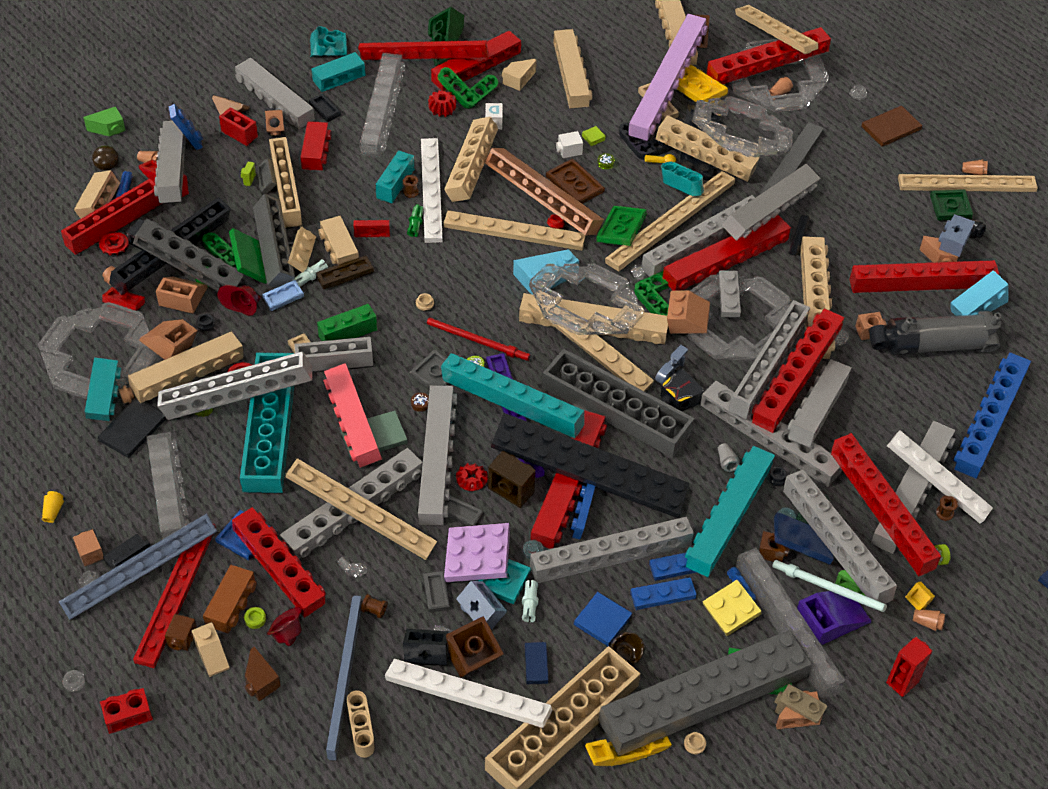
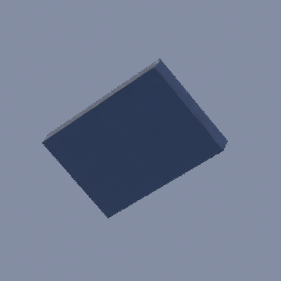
(800, 538)

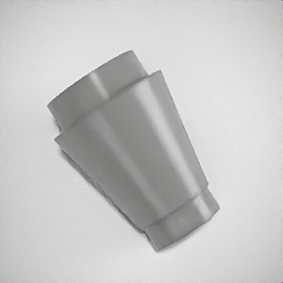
(728, 459)

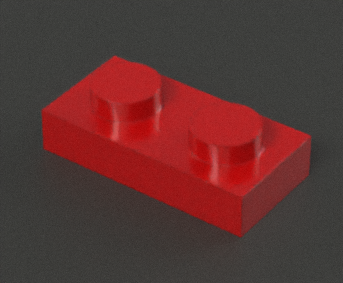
(371, 228)
(126, 300)

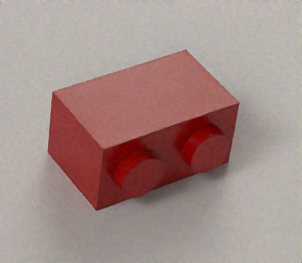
(238, 126)

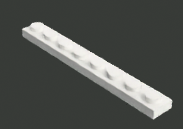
(431, 190)
(469, 693)

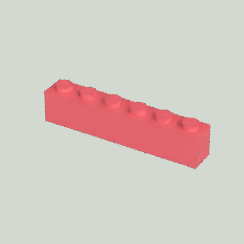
(353, 416)

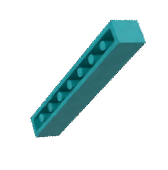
(513, 395)
(729, 512)

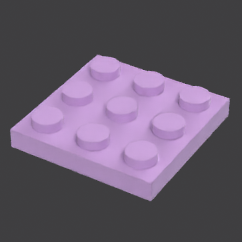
(477, 552)

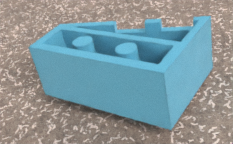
(527, 268)
(983, 296)

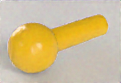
(658, 159)

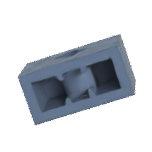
(956, 235)
(480, 601)

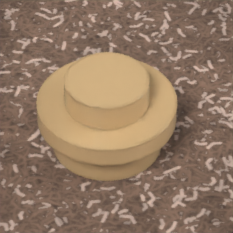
(424, 302)
(695, 743)

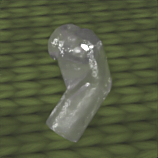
(352, 569)

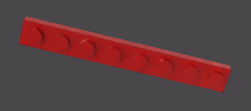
(425, 50)
(170, 603)

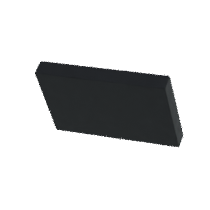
(131, 428)

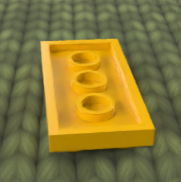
(700, 86)

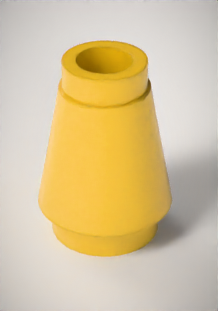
(51, 506)

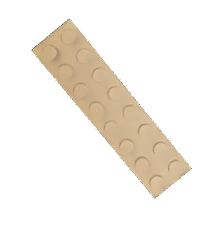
(575, 712)

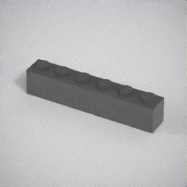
(273, 241)

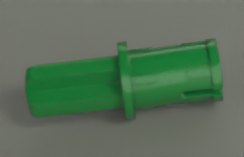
(415, 220)

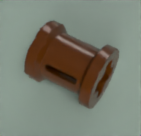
(410, 183)
(948, 512)
(374, 606)

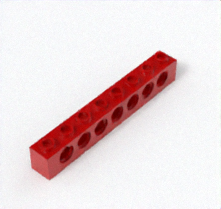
(764, 58)
(797, 370)
(885, 505)

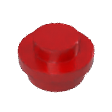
(555, 222)

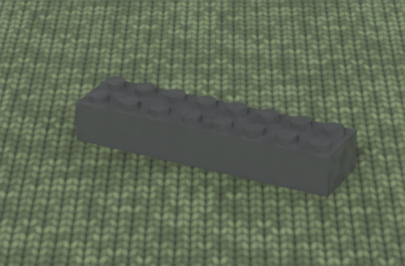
(619, 402)

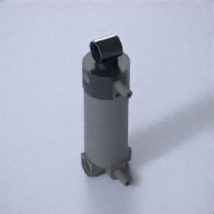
(938, 334)

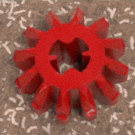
(442, 103)

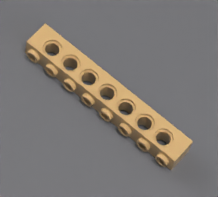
(815, 280)

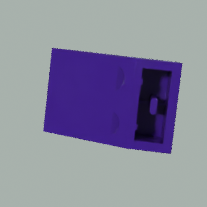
(832, 615)

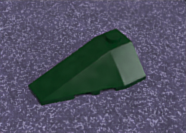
(445, 27)

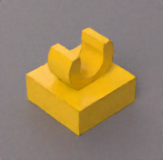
(920, 596)

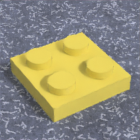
(732, 607)

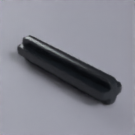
(799, 234)

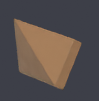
(223, 104)

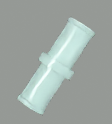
(310, 273)
(530, 601)

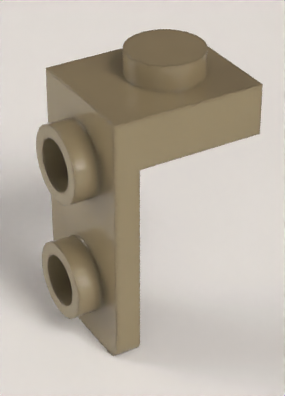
(800, 703)

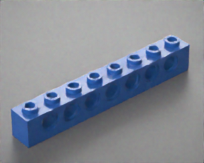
(992, 415)

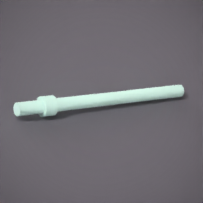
(794, 571)

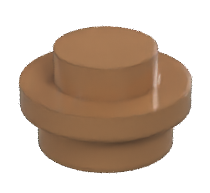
(126, 394)

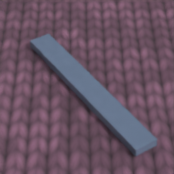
(137, 566)
(344, 678)

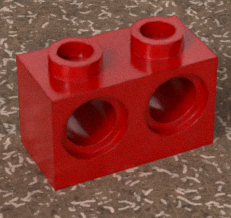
(127, 715)

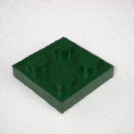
(951, 202)

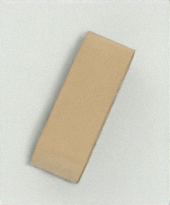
(360, 733)

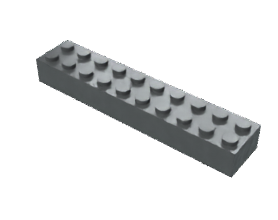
(703, 692)

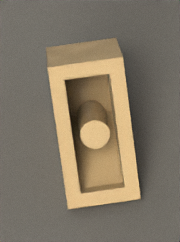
(519, 73)
(210, 649)

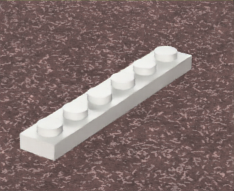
(939, 476)

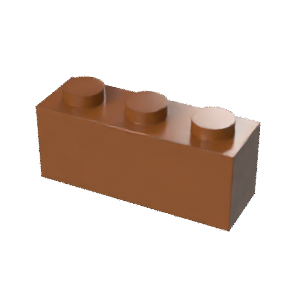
(230, 598)

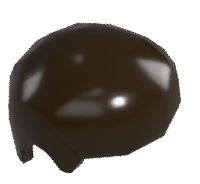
(105, 157)
(629, 647)

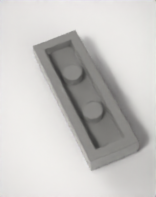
(729, 294)

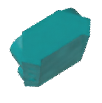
(327, 42)

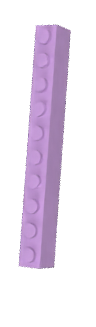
(667, 77)

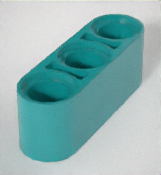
(682, 178)

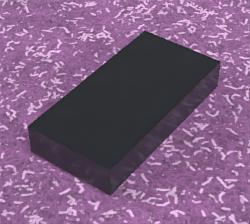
(325, 107)

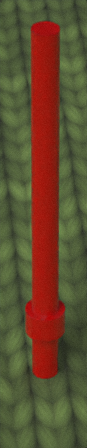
(510, 350)

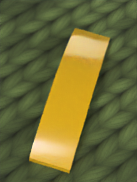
(605, 755)

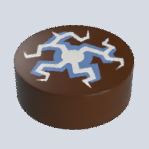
(419, 402)

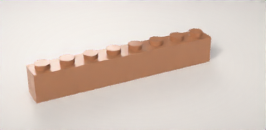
(544, 191)

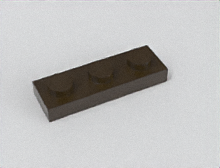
(344, 272)

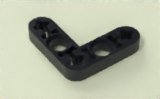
(642, 147)

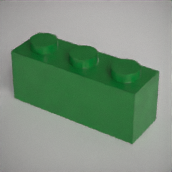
(348, 324)

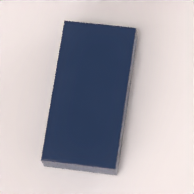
(536, 663)

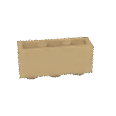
(97, 193)
(337, 240)

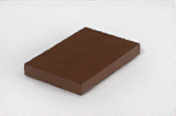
(891, 126)
(575, 181)

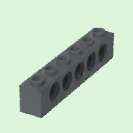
(178, 257)

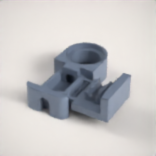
(668, 369)

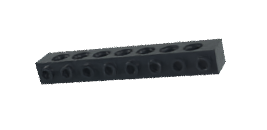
(192, 229)

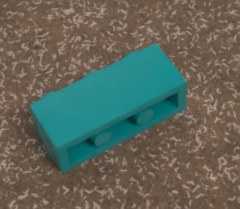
(338, 72)
(392, 178)
(102, 389)

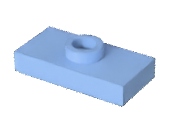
(283, 295)

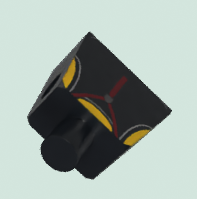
(681, 391)

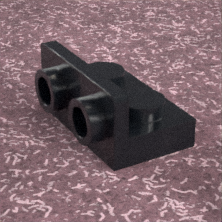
(126, 551)

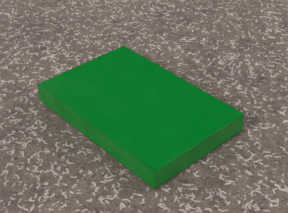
(621, 225)
(248, 255)

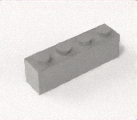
(330, 354)

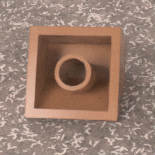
(687, 313)

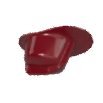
(239, 299)
(286, 627)

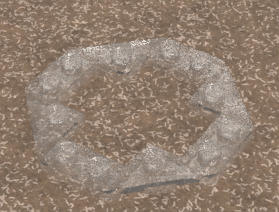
(808, 89)
(764, 147)
(87, 320)
(598, 323)
(740, 347)

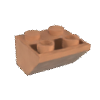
(180, 294)
(170, 338)

